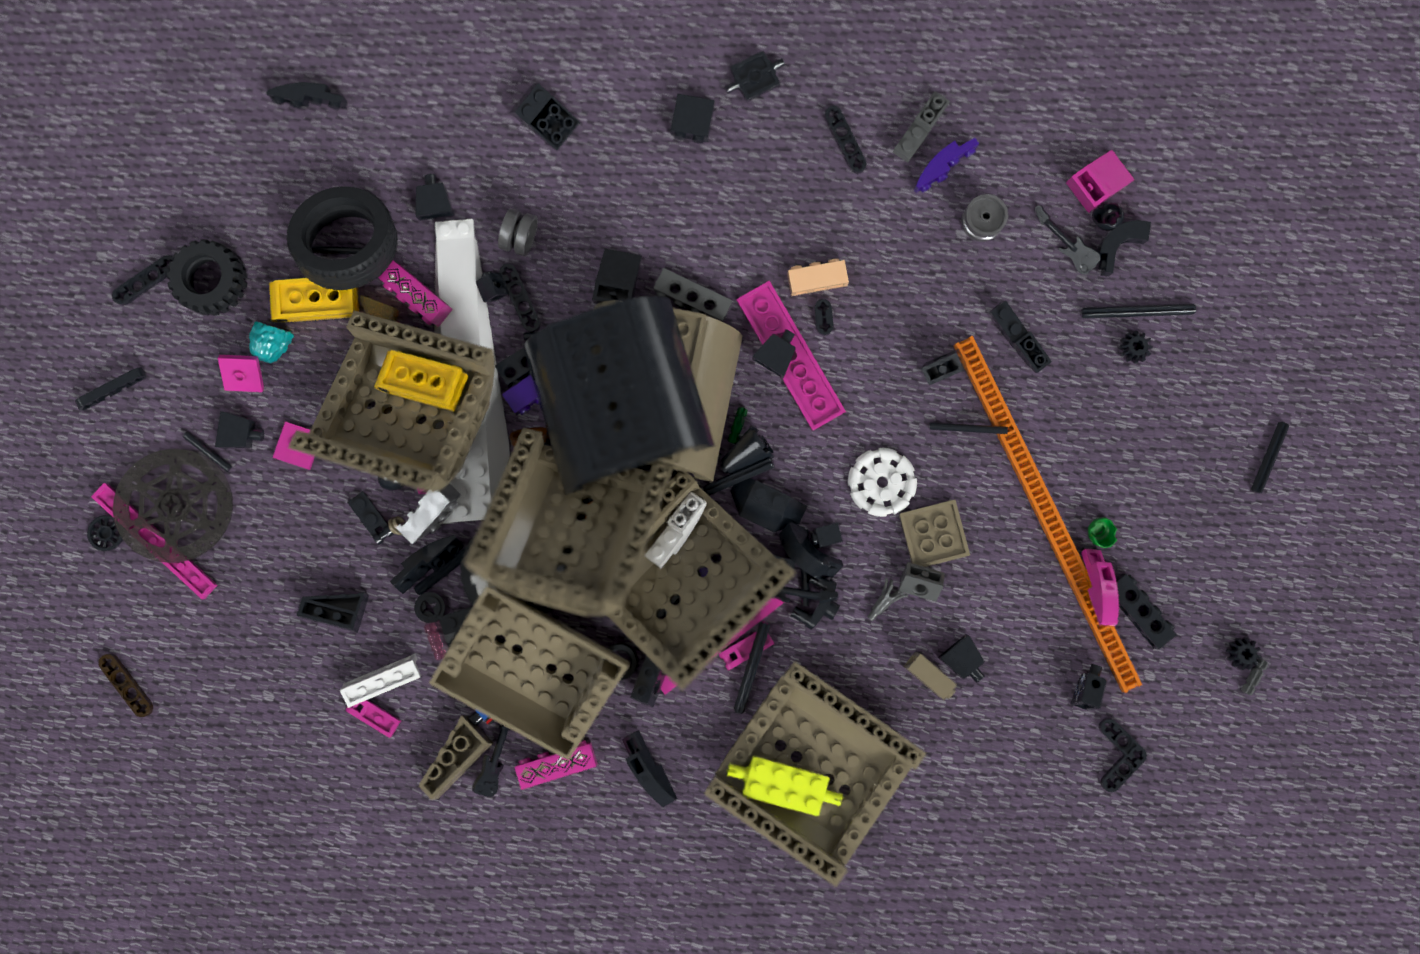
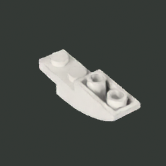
(677, 531)

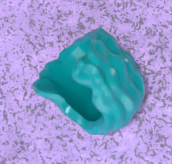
(268, 342)

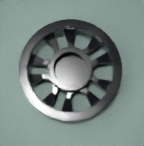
(104, 533)

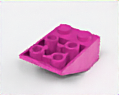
(1099, 181)

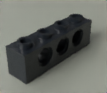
(1164, 630)
(648, 683)

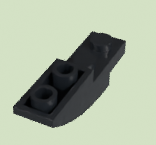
(301, 93)
(1019, 338)
(430, 556)
(649, 775)

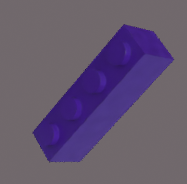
(521, 396)

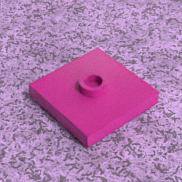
(241, 373)
(289, 455)

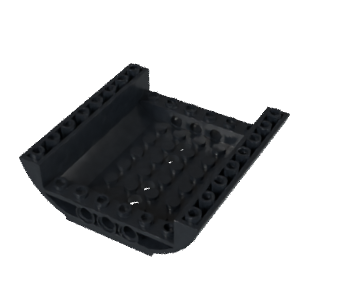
(644, 374)

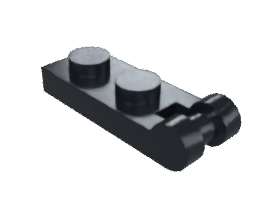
(370, 517)

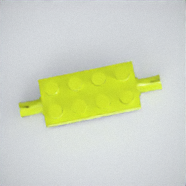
(784, 785)

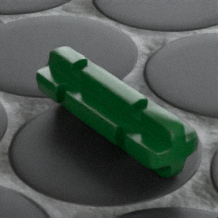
(737, 425)

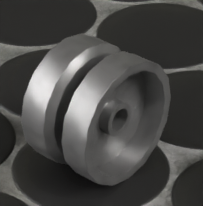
(983, 207)
(517, 232)

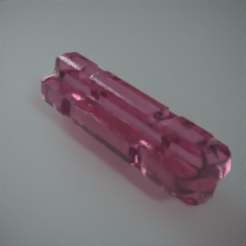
(435, 641)

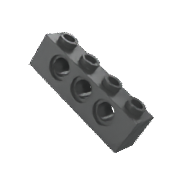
(669, 279)

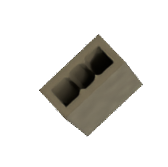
(930, 676)

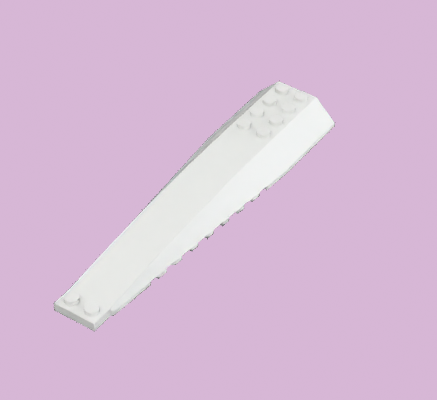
(455, 283)

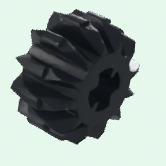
(1135, 355)
(1236, 653)

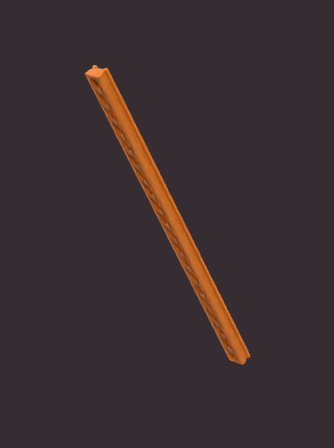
(1046, 512)

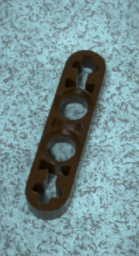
(122, 688)

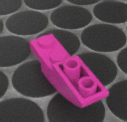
(1104, 587)

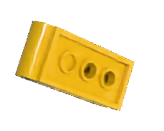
(295, 301)
(421, 380)

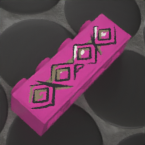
(415, 293)
(553, 766)

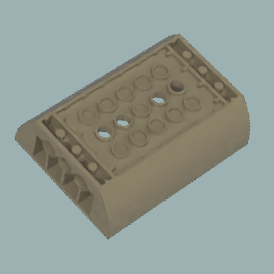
(517, 685)

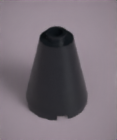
(747, 451)

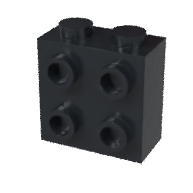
(692, 118)

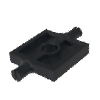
(755, 76)

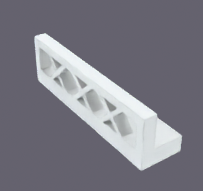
(380, 680)

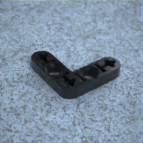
(1127, 751)

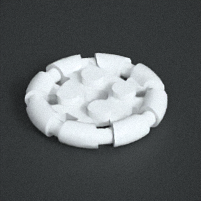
(893, 486)

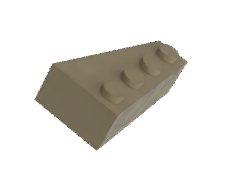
(460, 751)

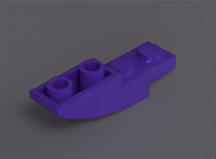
(938, 167)

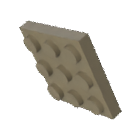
(934, 534)

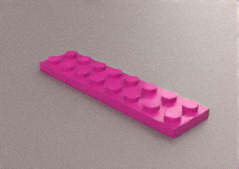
(804, 376)

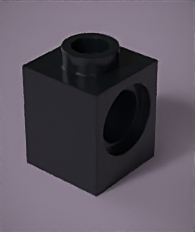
(491, 287)

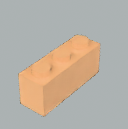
(817, 277)

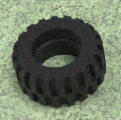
(187, 263)

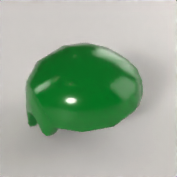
(1106, 537)

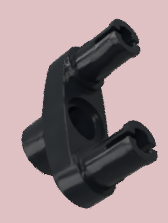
(825, 609)

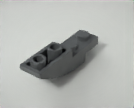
(921, 126)

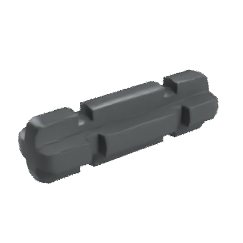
(1254, 677)

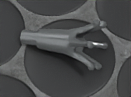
(885, 600)

